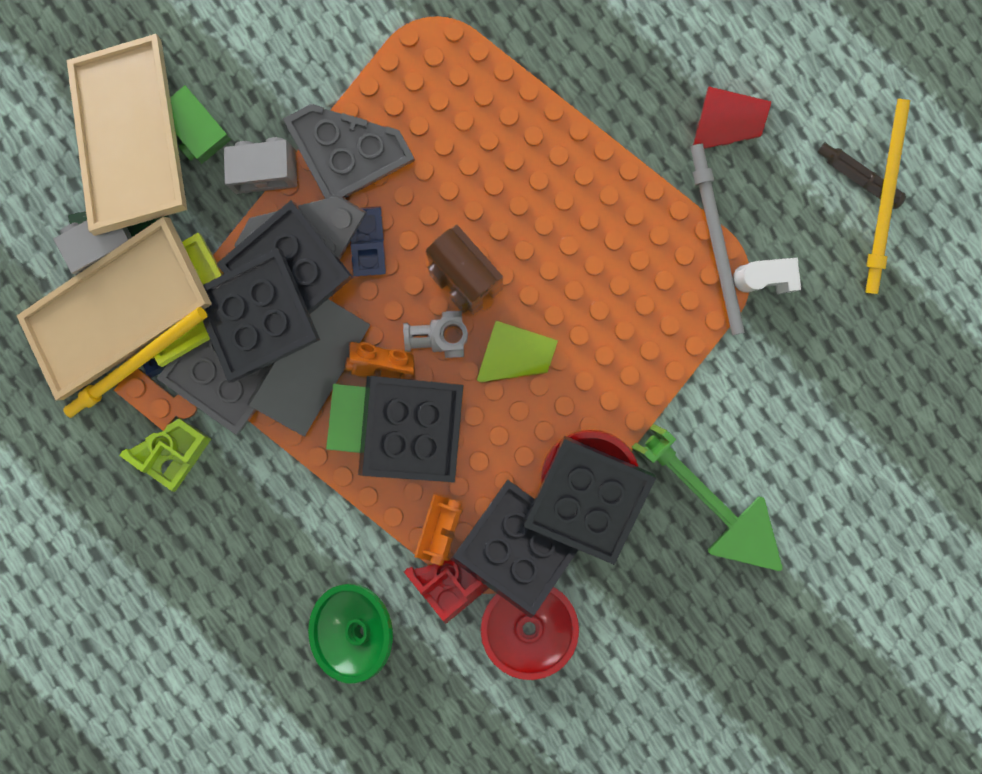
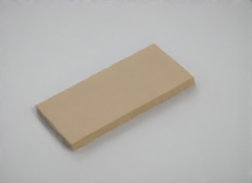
(126, 135)
(113, 308)

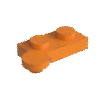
(153, 399)

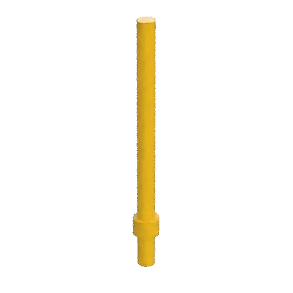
(878, 260)
(93, 393)

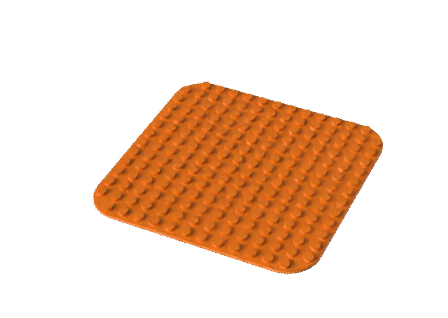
(586, 256)

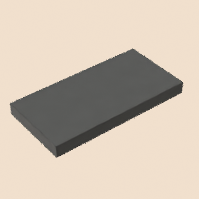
(301, 382)

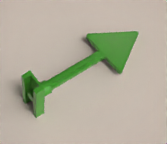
(747, 536)

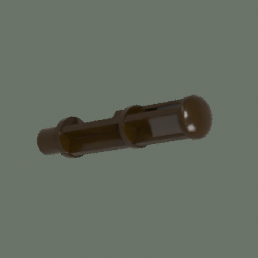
(858, 172)

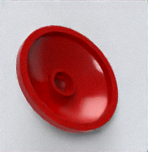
(533, 654)

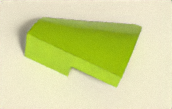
(515, 353)
(177, 443)

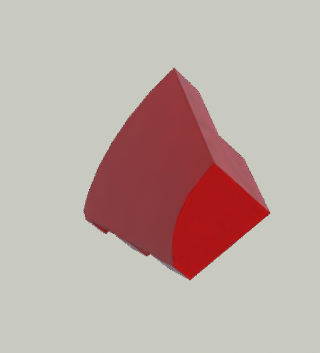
(730, 118)
(446, 587)

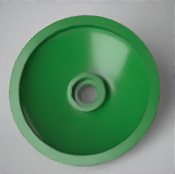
(337, 636)

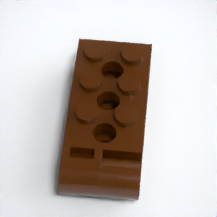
(464, 269)

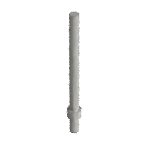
(703, 177)

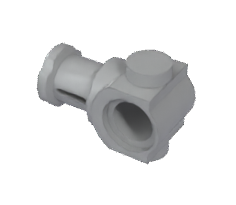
(436, 335)

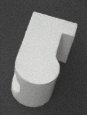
(777, 272)

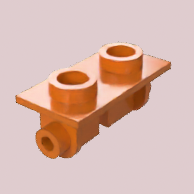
(366, 358)
(434, 539)

